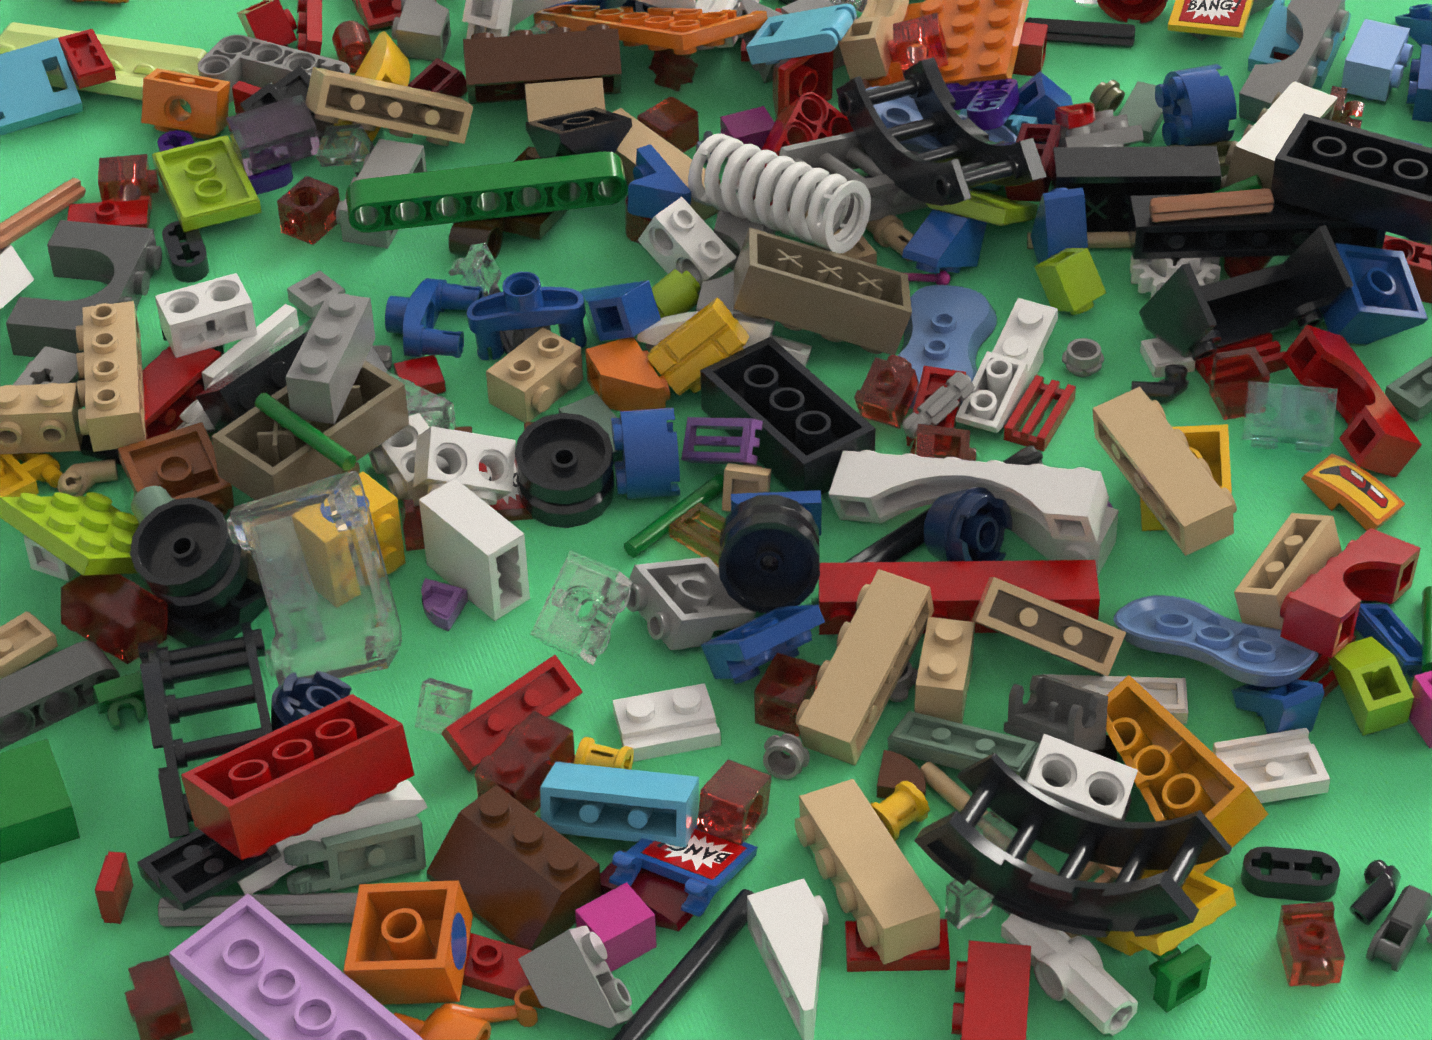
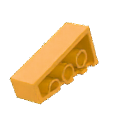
(1176, 768)

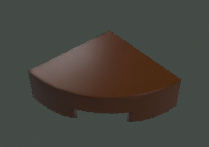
(896, 769)

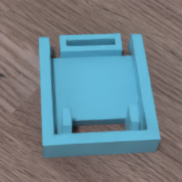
(800, 34)
(1274, 38)
(26, 90)

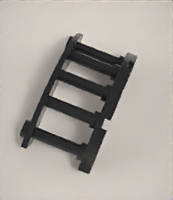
(937, 173)
(165, 668)
(1063, 900)

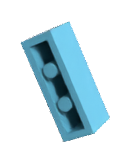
(620, 803)

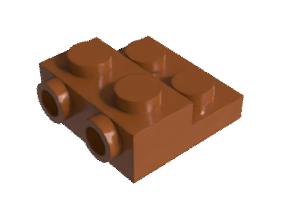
(181, 464)

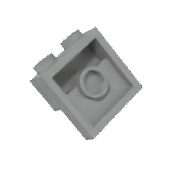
(1103, 131)
(684, 601)

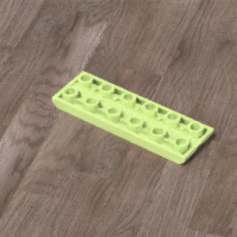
(129, 57)

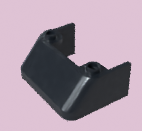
(1244, 307)

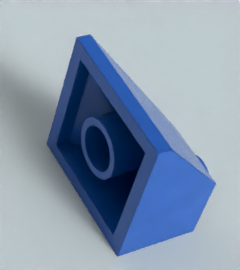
(1382, 296)

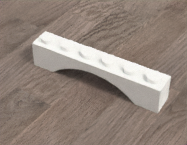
(881, 486)

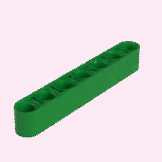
(486, 192)

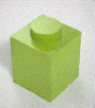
(1070, 280)

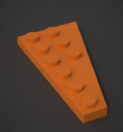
(659, 28)

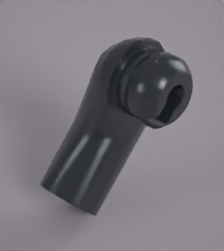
(1167, 388)
(1383, 883)

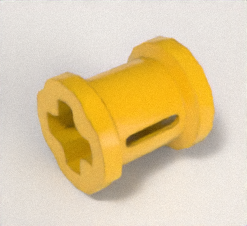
(599, 755)
(902, 808)

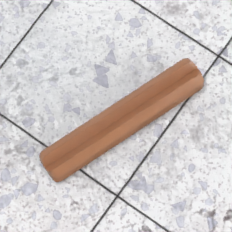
(1211, 205)

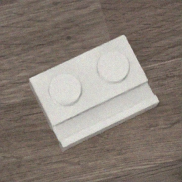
(667, 722)
(1276, 764)

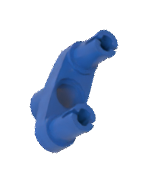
(525, 306)
(418, 314)

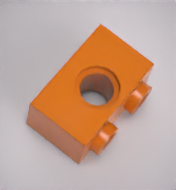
(205, 96)

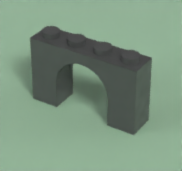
(85, 251)

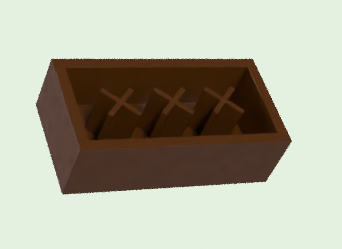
(503, 65)

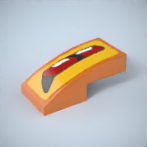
(1360, 493)

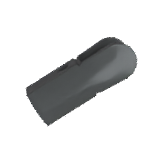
(1401, 927)

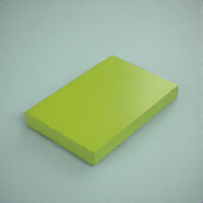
(206, 183)
(991, 208)

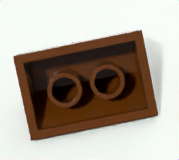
(515, 870)

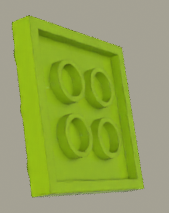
(76, 529)

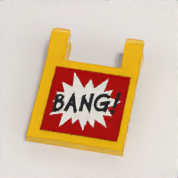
(1211, 17)

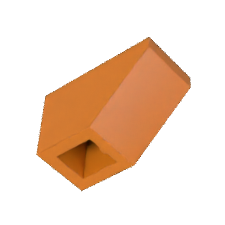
(625, 376)

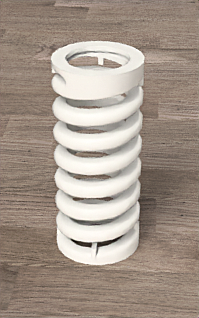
(752, 177)

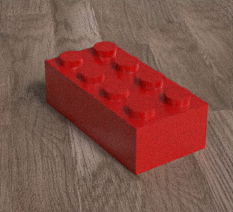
(298, 776)

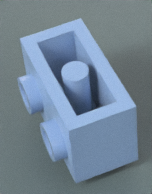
(1377, 60)

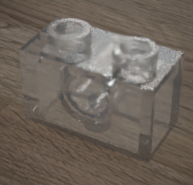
(577, 583)

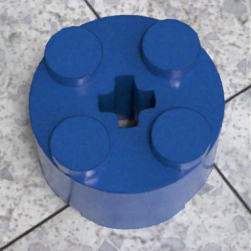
(1196, 106)
(647, 453)

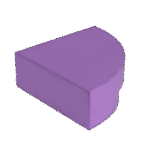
(442, 602)

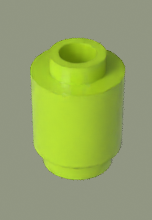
(676, 293)

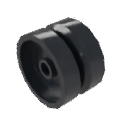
(565, 470)
(769, 553)
(189, 557)

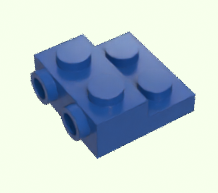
(752, 644)

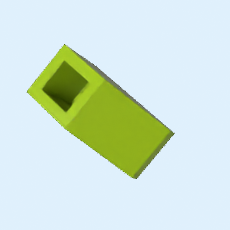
(1372, 685)

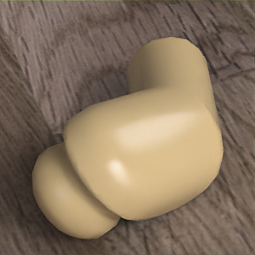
(83, 476)

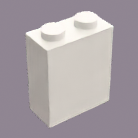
(475, 548)

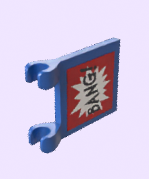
(701, 865)

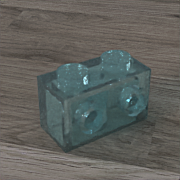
(1289, 416)

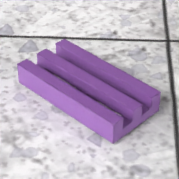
(745, 442)

